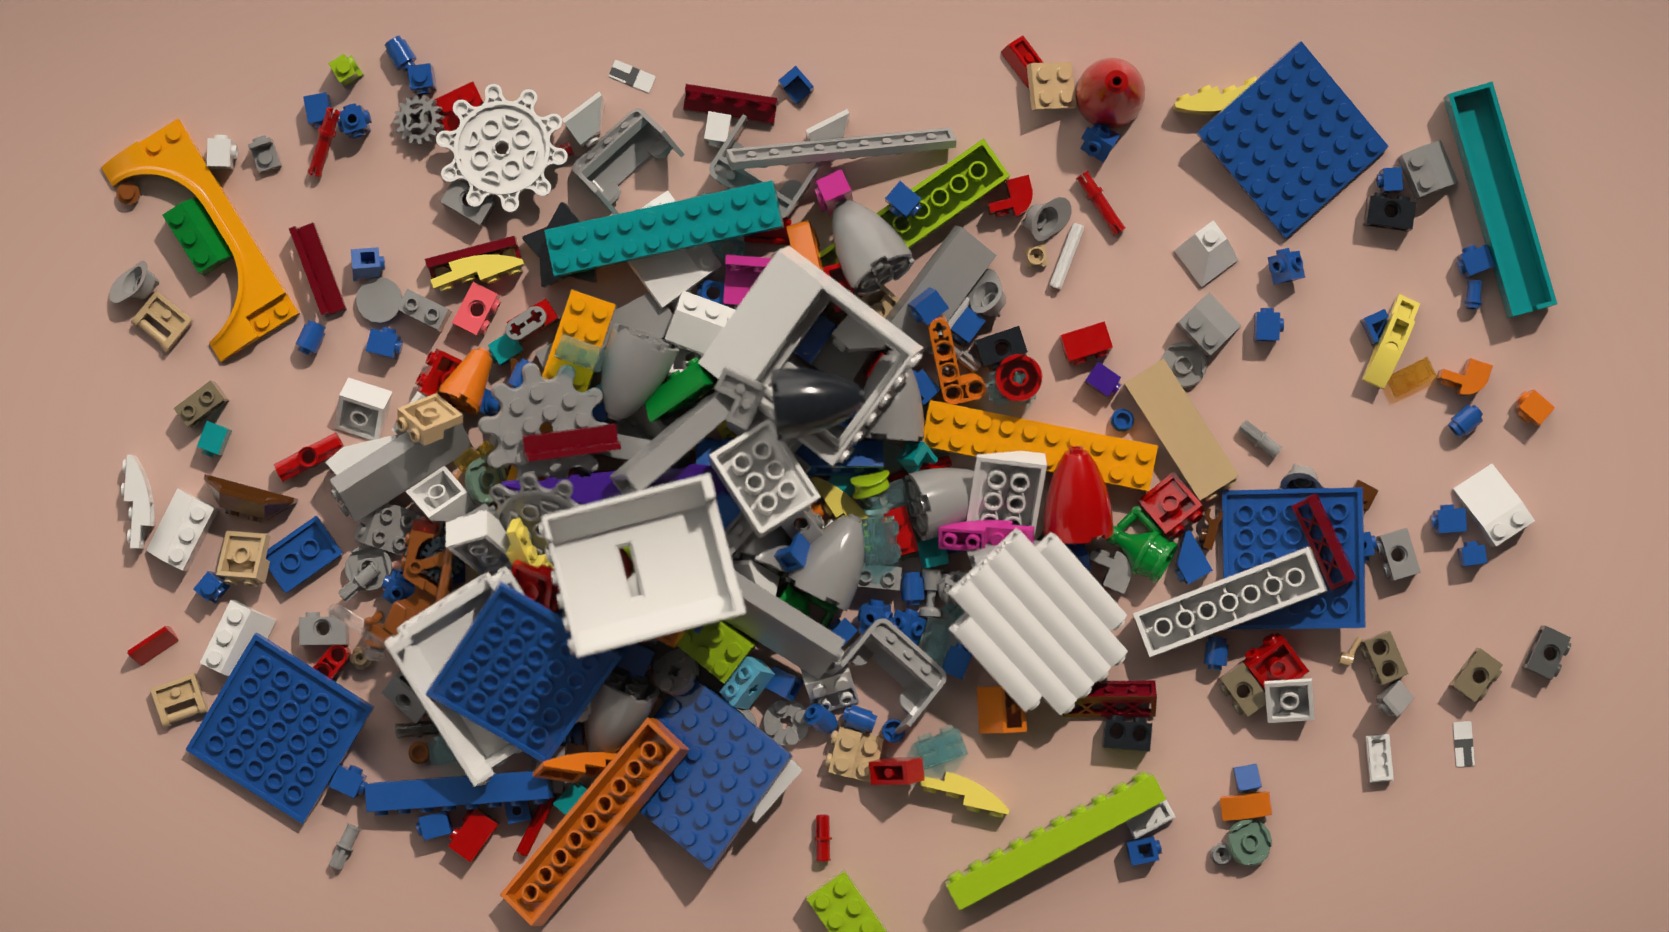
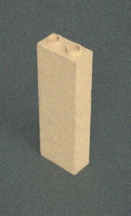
(1182, 430)

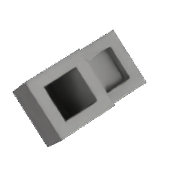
(1118, 570)

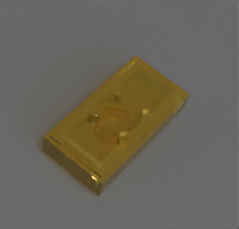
(1411, 377)

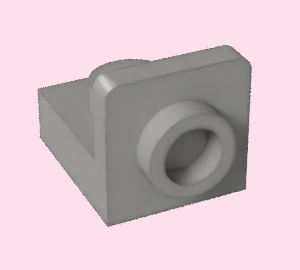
(264, 154)

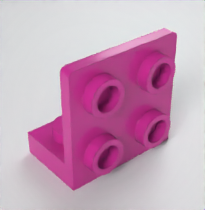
(741, 276)

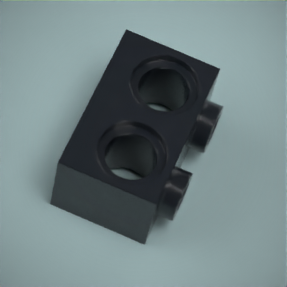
(1126, 740)

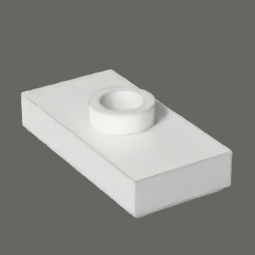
(1379, 758)
(1150, 819)

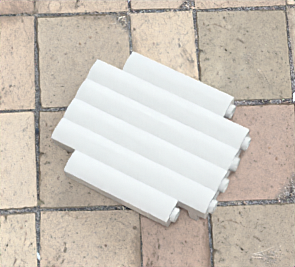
(1038, 622)

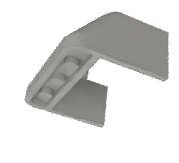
(621, 153)
(789, 194)
(902, 661)

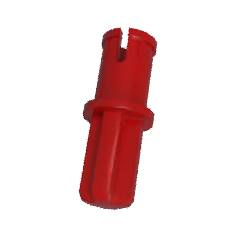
(823, 838)

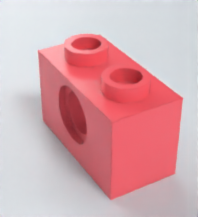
(476, 295)

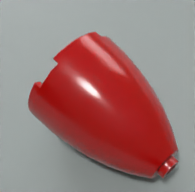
(1105, 102)
(1078, 500)

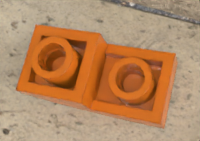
(1246, 806)

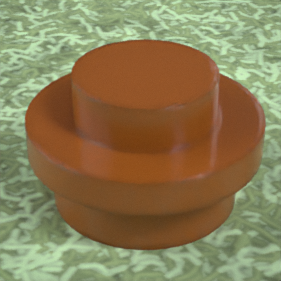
(128, 193)
(419, 752)

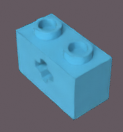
(747, 682)

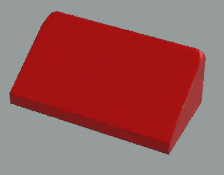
(1019, 55)
(153, 645)

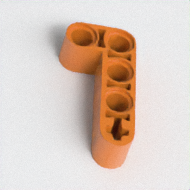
(805, 241)
(948, 358)

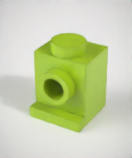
(345, 69)

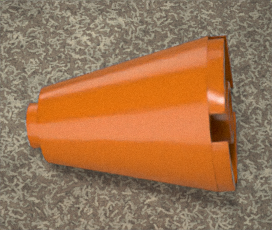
(468, 382)

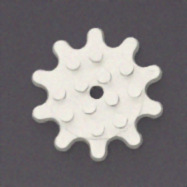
(497, 123)

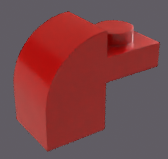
(1020, 198)

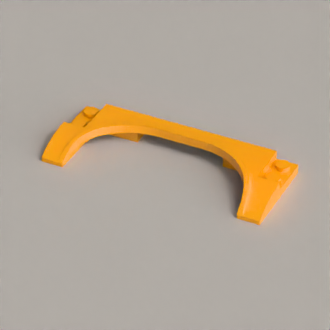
(260, 298)

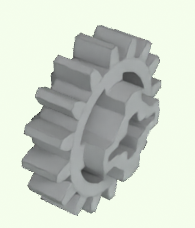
(409, 120)

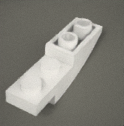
(137, 490)

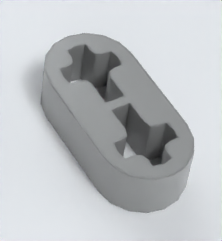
(523, 318)

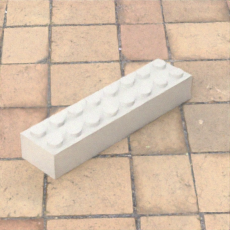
(1230, 602)

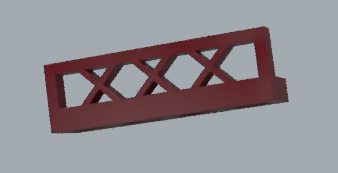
(755, 107)
(482, 249)
(317, 269)
(570, 442)
(1331, 538)
(1114, 692)

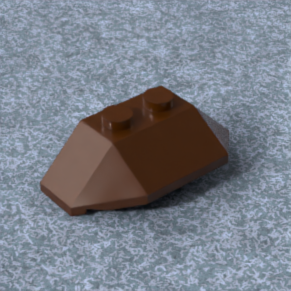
(246, 499)

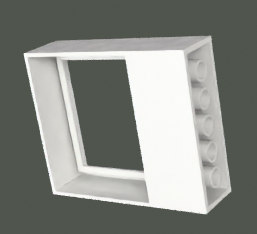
(775, 321)

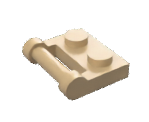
(167, 315)
(175, 693)

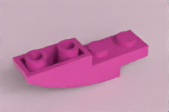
(971, 534)

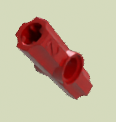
(296, 463)

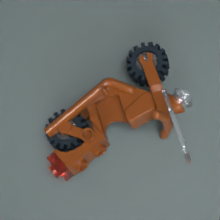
(436, 561)

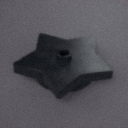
(538, 244)

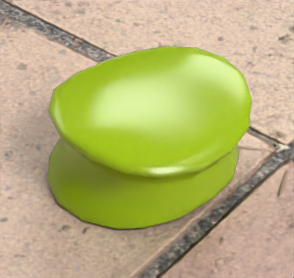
(870, 484)

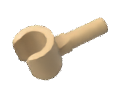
(1347, 658)

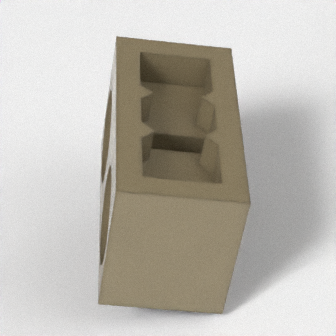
(201, 404)
(1389, 655)

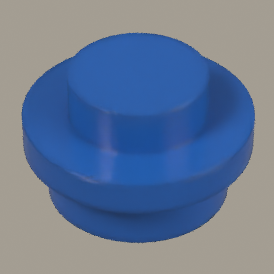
(1122, 420)

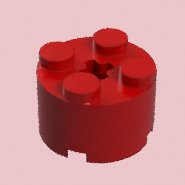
(1023, 366)

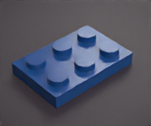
(302, 554)

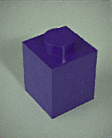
(1103, 380)

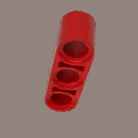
(331, 663)

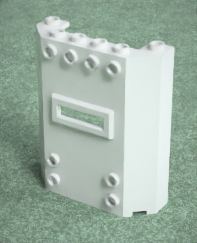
(676, 558)
(422, 651)

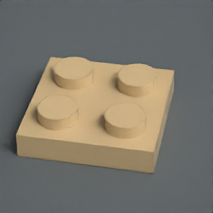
(1051, 86)

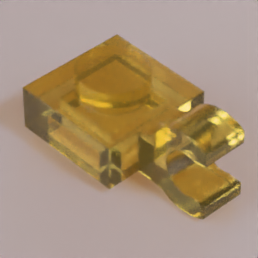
(470, 455)

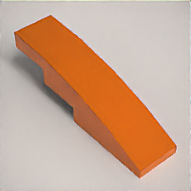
(574, 766)

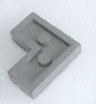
(746, 393)

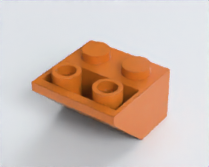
(998, 712)

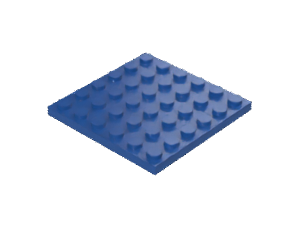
(1292, 139)
(1264, 528)
(520, 675)
(279, 728)
(718, 779)

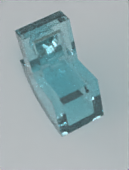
(890, 498)

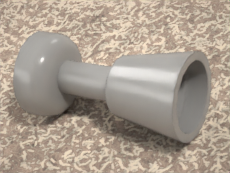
(930, 581)

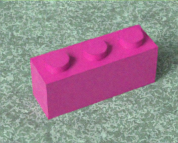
(832, 190)

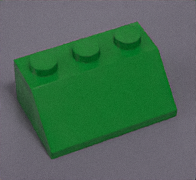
(198, 235)
(680, 391)

